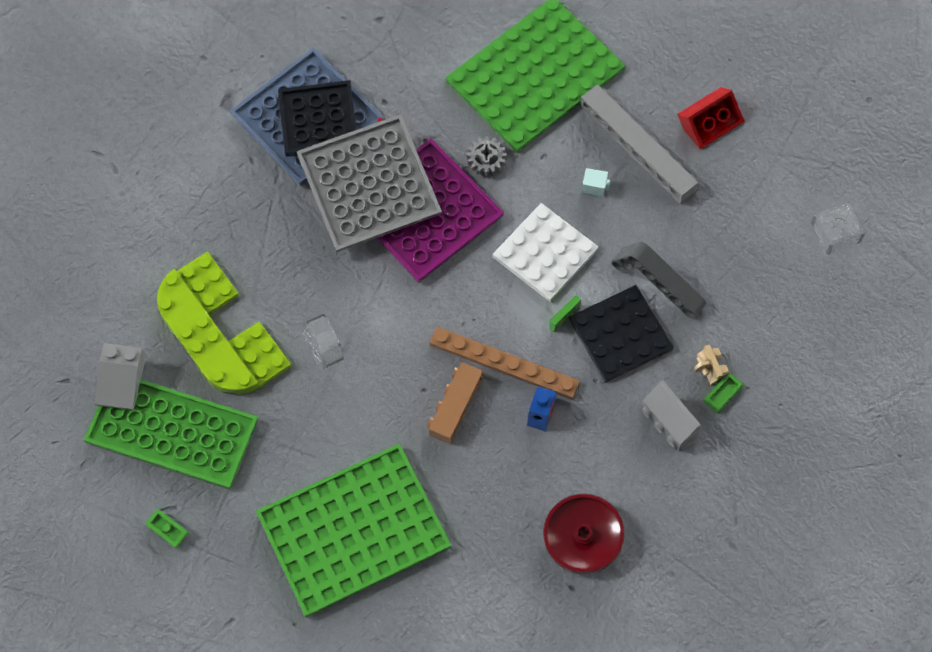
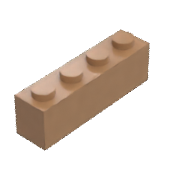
(455, 403)

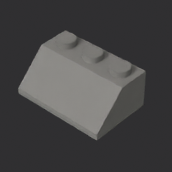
(670, 416)

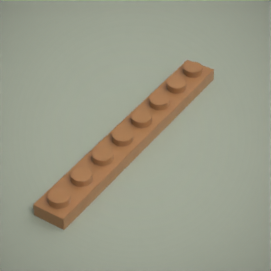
(504, 362)

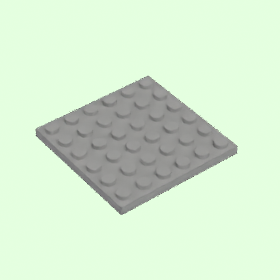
(368, 183)

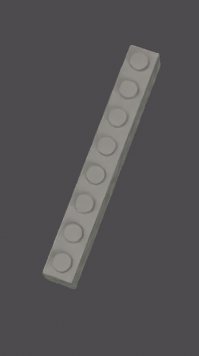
(639, 143)

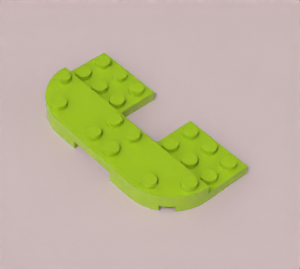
(228, 366)

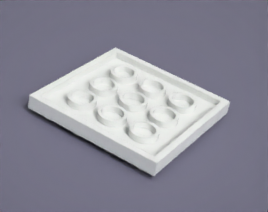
(545, 252)

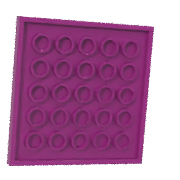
(463, 217)

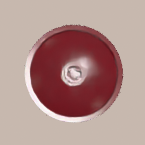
(583, 533)

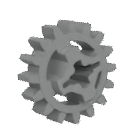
(495, 159)

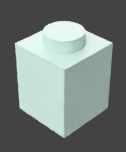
(595, 182)

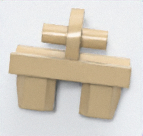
(709, 366)

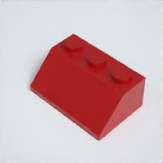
(711, 117)

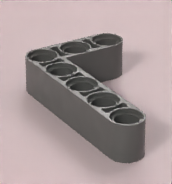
(658, 272)

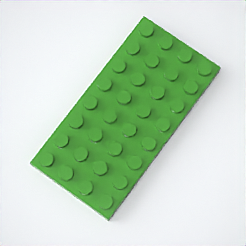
(176, 433)

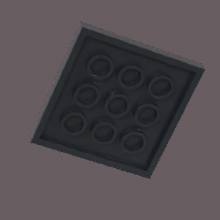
(315, 114)
(620, 333)

